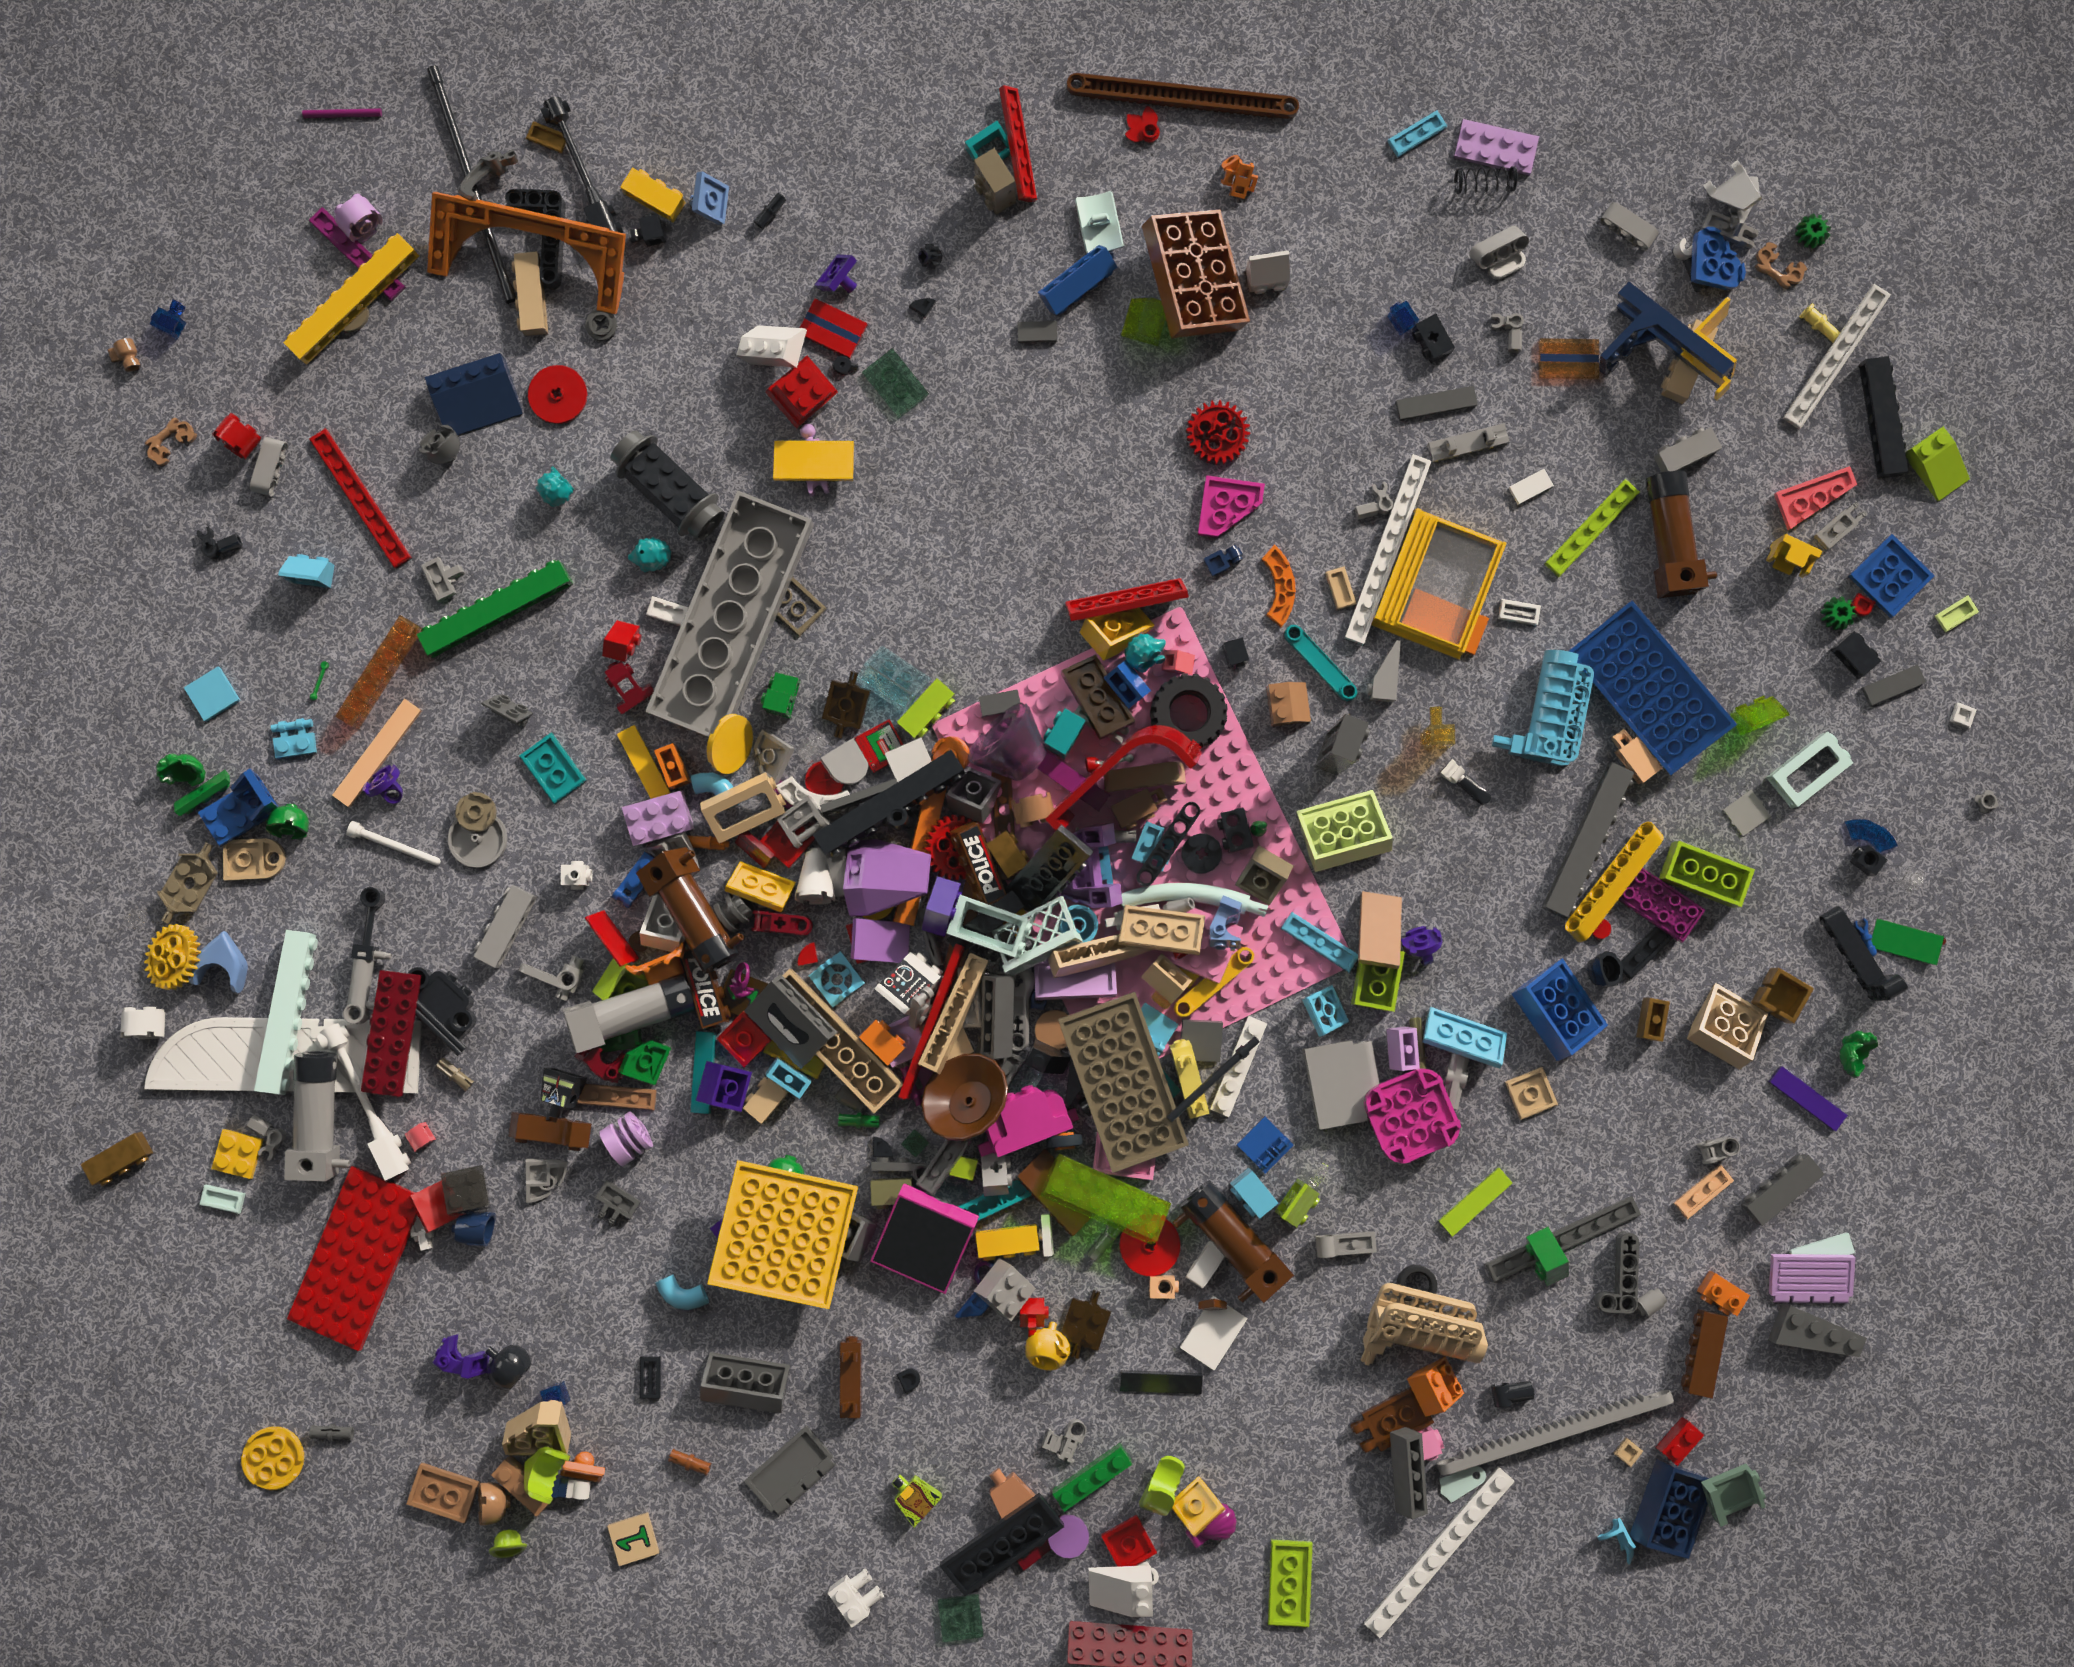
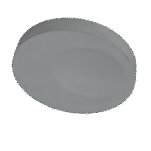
(477, 848)

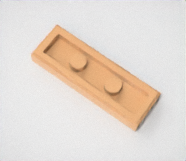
(1703, 1191)

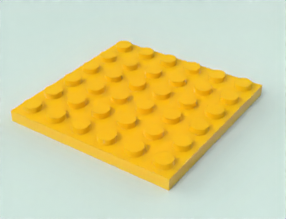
(782, 1234)

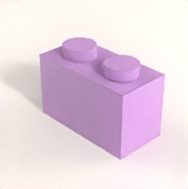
(1403, 1048)

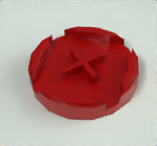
(820, 782)

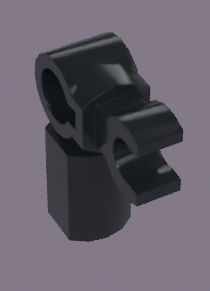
(212, 549)

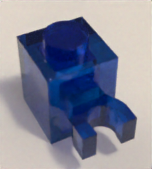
(169, 321)

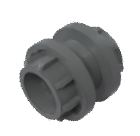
(732, 912)

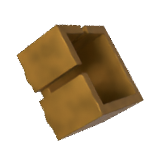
(1782, 995)

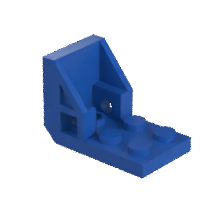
(240, 810)

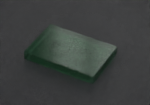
(895, 383)

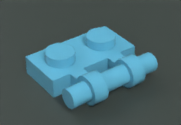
(293, 745)
(1147, 842)

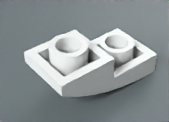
(1205, 1265)

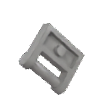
(799, 816)

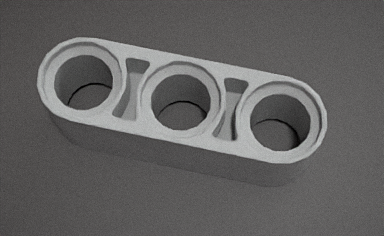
(1629, 225)
(1499, 247)
(267, 466)

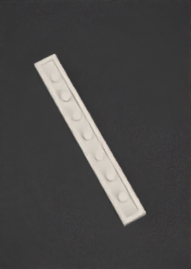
(1836, 356)

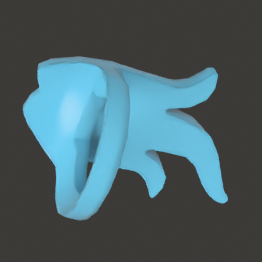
(1623, 1537)

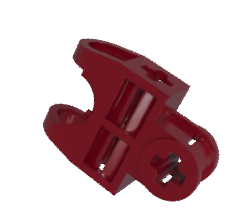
(770, 922)

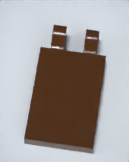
(1390, 1415)

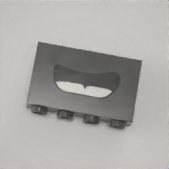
(790, 1021)

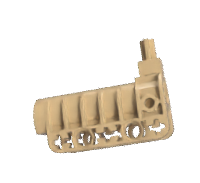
(1423, 1325)

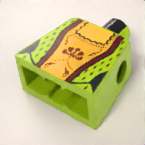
(915, 1498)

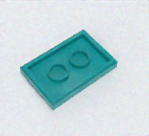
(552, 768)

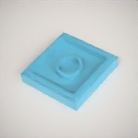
(212, 694)

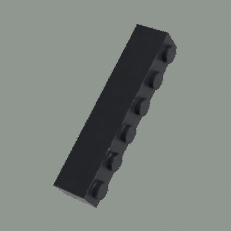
(1883, 417)

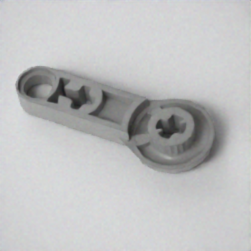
(1021, 1006)

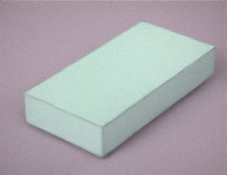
(222, 1199)

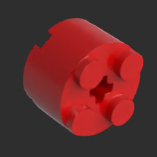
(236, 436)

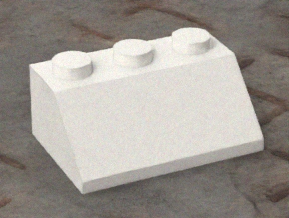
(772, 346)

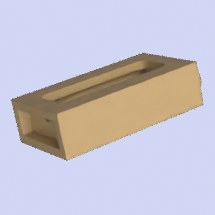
(738, 794)

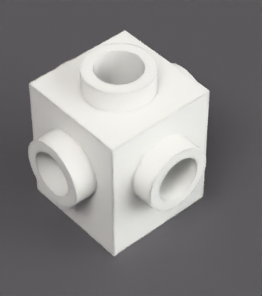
(569, 872)

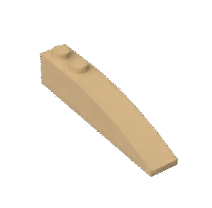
(1090, 955)
(953, 1014)

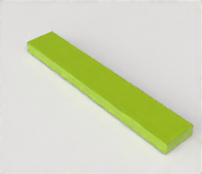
(1592, 527)

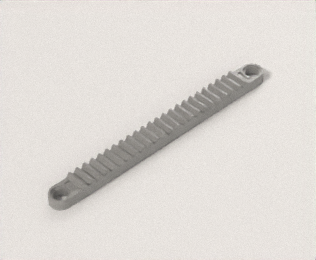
(1555, 1432)

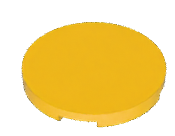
(730, 744)
(272, 1458)

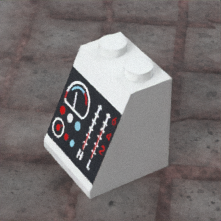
(908, 980)

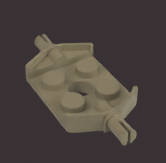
(175, 893)

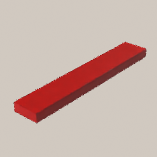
(1018, 143)

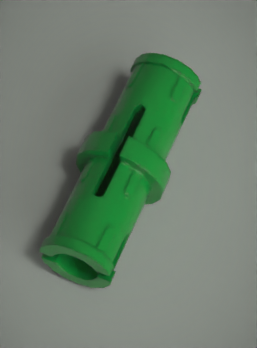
(858, 1120)

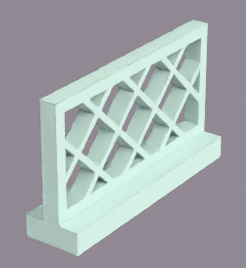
(1042, 952)

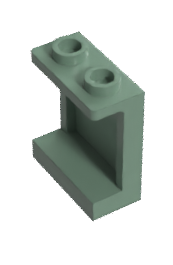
(1732, 1492)

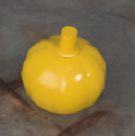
(1047, 1348)

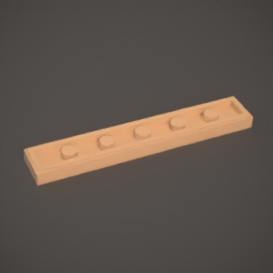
(377, 753)

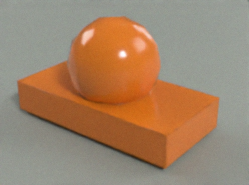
(583, 1468)

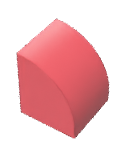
(1178, 662)
(419, 1136)

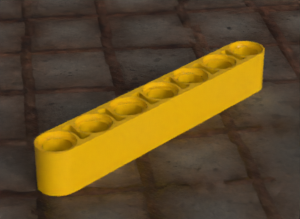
(1614, 881)

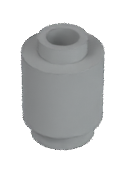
(1651, 1302)

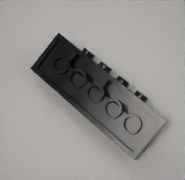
(1050, 869)
(1002, 1544)

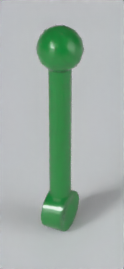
(324, 665)

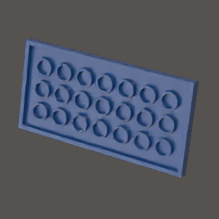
(1653, 688)

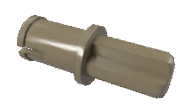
(454, 1074)

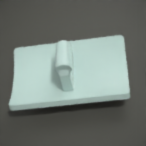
(1099, 221)

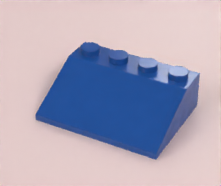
(1559, 1010)

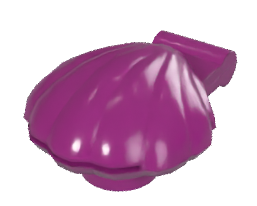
(1219, 1529)

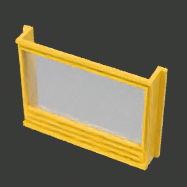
(1438, 584)

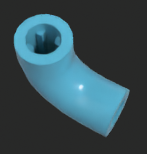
(711, 783)
(680, 1297)

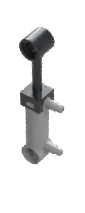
(363, 962)

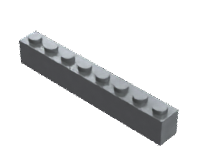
(1588, 839)

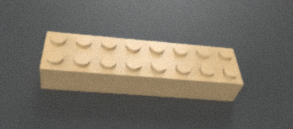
(849, 1056)

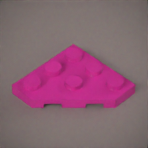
(1227, 503)

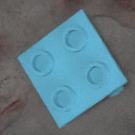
(1159, 1026)

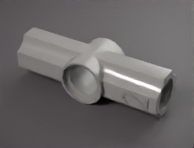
(1456, 1078)

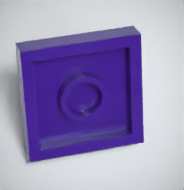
(837, 273)

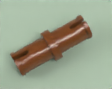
(689, 1462)

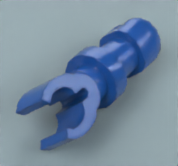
(1866, 937)

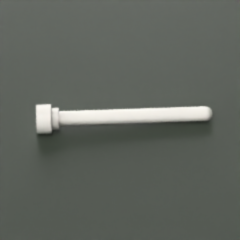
(357, 830)

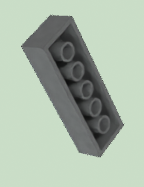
(1342, 745)

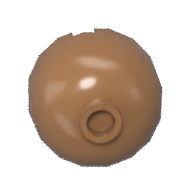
(492, 1503)

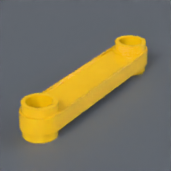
(1207, 988)

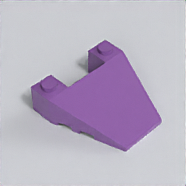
(1088, 884)

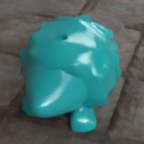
(554, 488)
(650, 554)
(1144, 652)

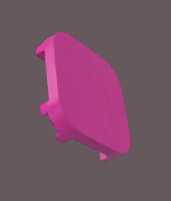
(1412, 1115)

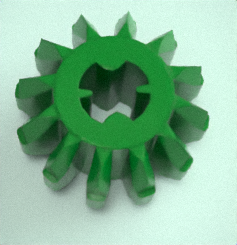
(1812, 238)
(1831, 613)

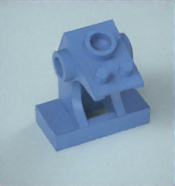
(1227, 913)

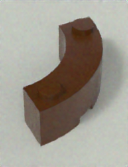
(555, 1130)

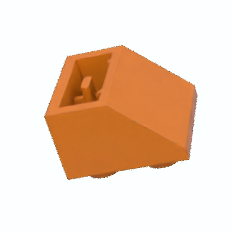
(1435, 1387)

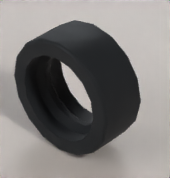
(1417, 1269)

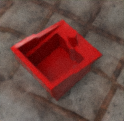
(801, 392)

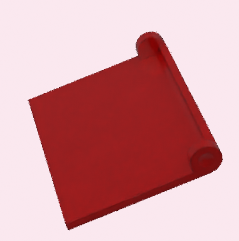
(611, 938)

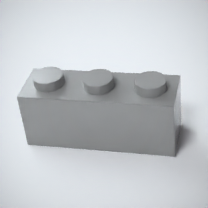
(1687, 450)

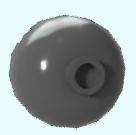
(440, 446)

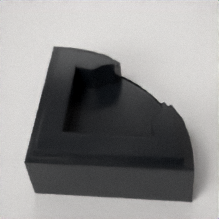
(922, 306)
(881, 1148)

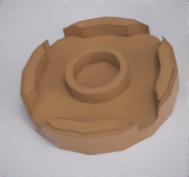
(1049, 1030)

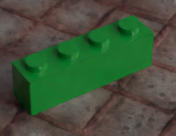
(1092, 1477)

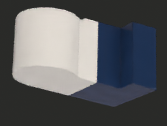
(571, 1488)

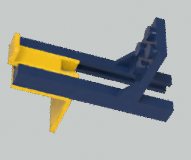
(1655, 323)

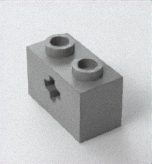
(994, 1182)

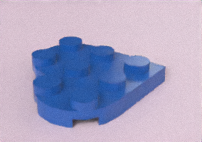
(1714, 261)

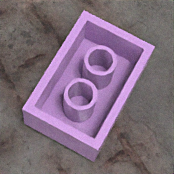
(658, 818)

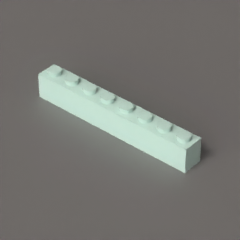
(285, 1012)

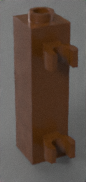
(851, 1377)

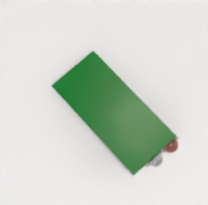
(1907, 942)

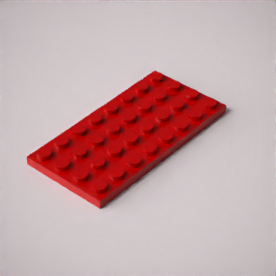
(355, 1259)

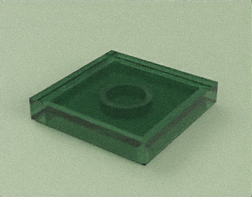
(960, 1618)

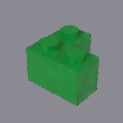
(781, 696)
(1550, 1259)

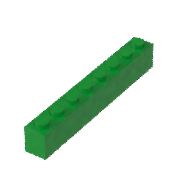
(494, 609)

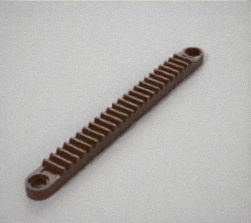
(1182, 96)

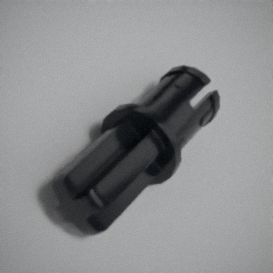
(770, 211)

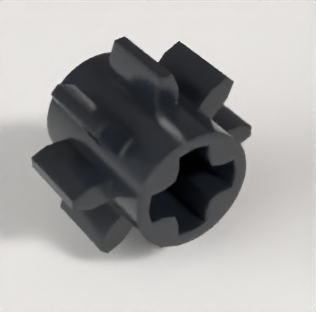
(930, 256)

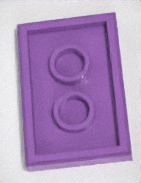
(879, 940)

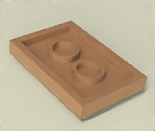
(443, 1492)

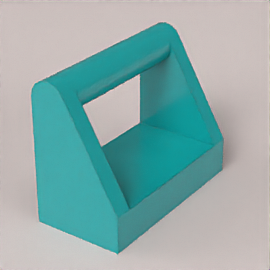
(984, 137)

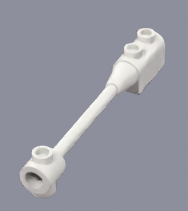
(385, 1145)

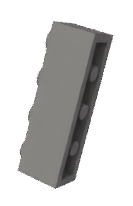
(505, 926)

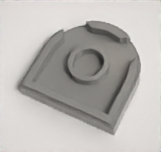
(846, 763)

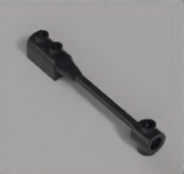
(597, 212)

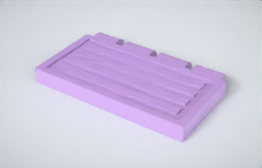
(1085, 984)
(1813, 1276)

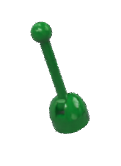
(1259, 826)

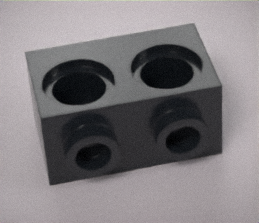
(1241, 829)

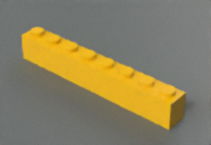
(351, 298)

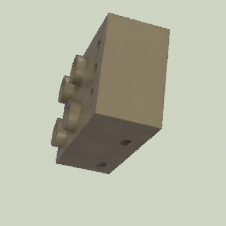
(994, 182)

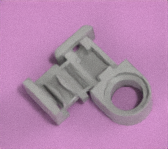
(1063, 1444)

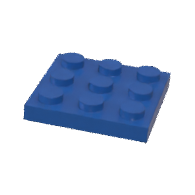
(1891, 576)

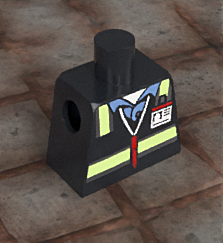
(561, 1089)

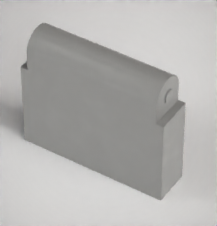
(1339, 1081)

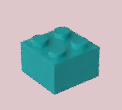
(1064, 733)

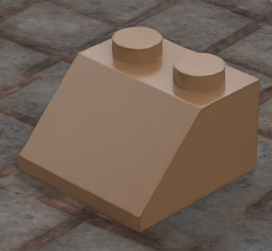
(1288, 703)

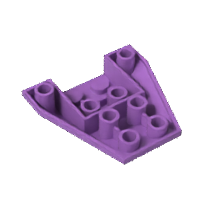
(883, 876)

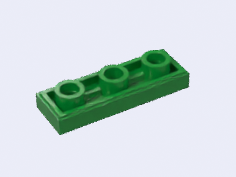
(202, 793)

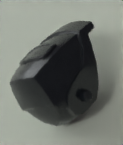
(1613, 968)

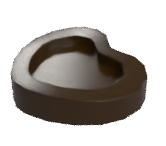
(635, 943)

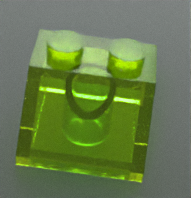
(1144, 321)
(1758, 714)

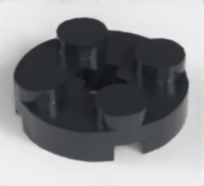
(1211, 847)

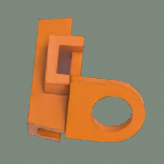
(1238, 169)

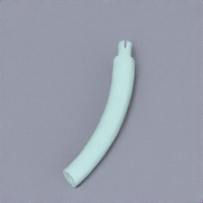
(1198, 892)

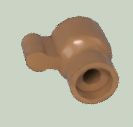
(125, 350)

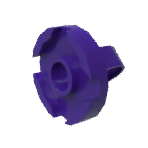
(383, 782)
(1422, 943)

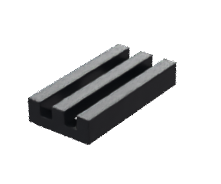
(650, 1395)

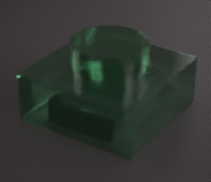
(915, 1143)

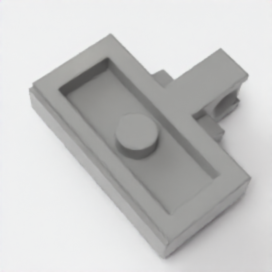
(441, 578)

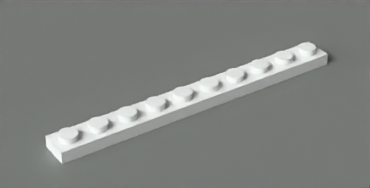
(1387, 549)
(1438, 1552)

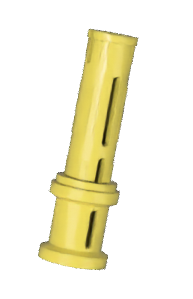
(1819, 322)

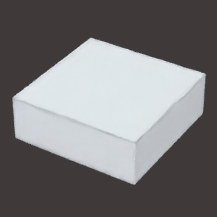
(1962, 715)

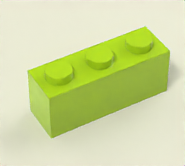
(927, 709)

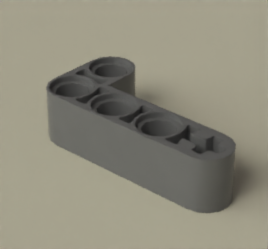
(1621, 1273)

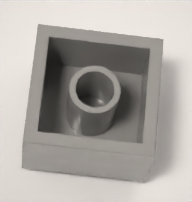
(1004, 1289)

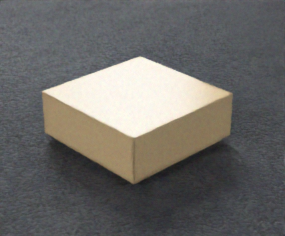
(1628, 1452)

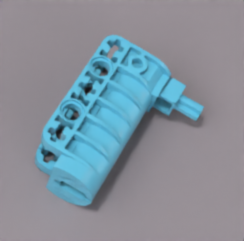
(1553, 712)

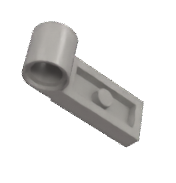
(1345, 1244)

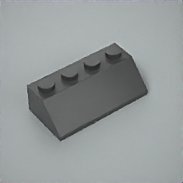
(744, 1382)

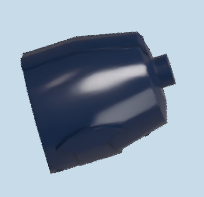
(474, 1228)

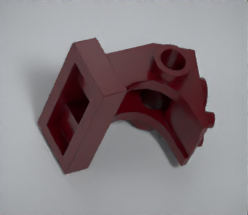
(616, 673)
(592, 1060)

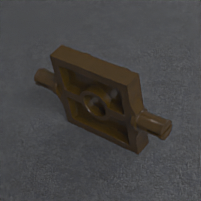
(846, 704)
(1085, 1323)

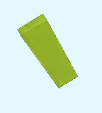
(1475, 1201)

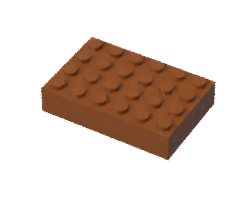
(1195, 273)

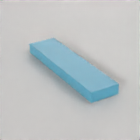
(1320, 942)

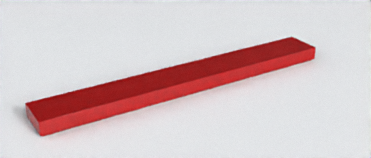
(360, 498)
(932, 1020)

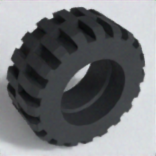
(1197, 687)

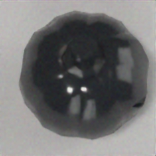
(507, 1366)

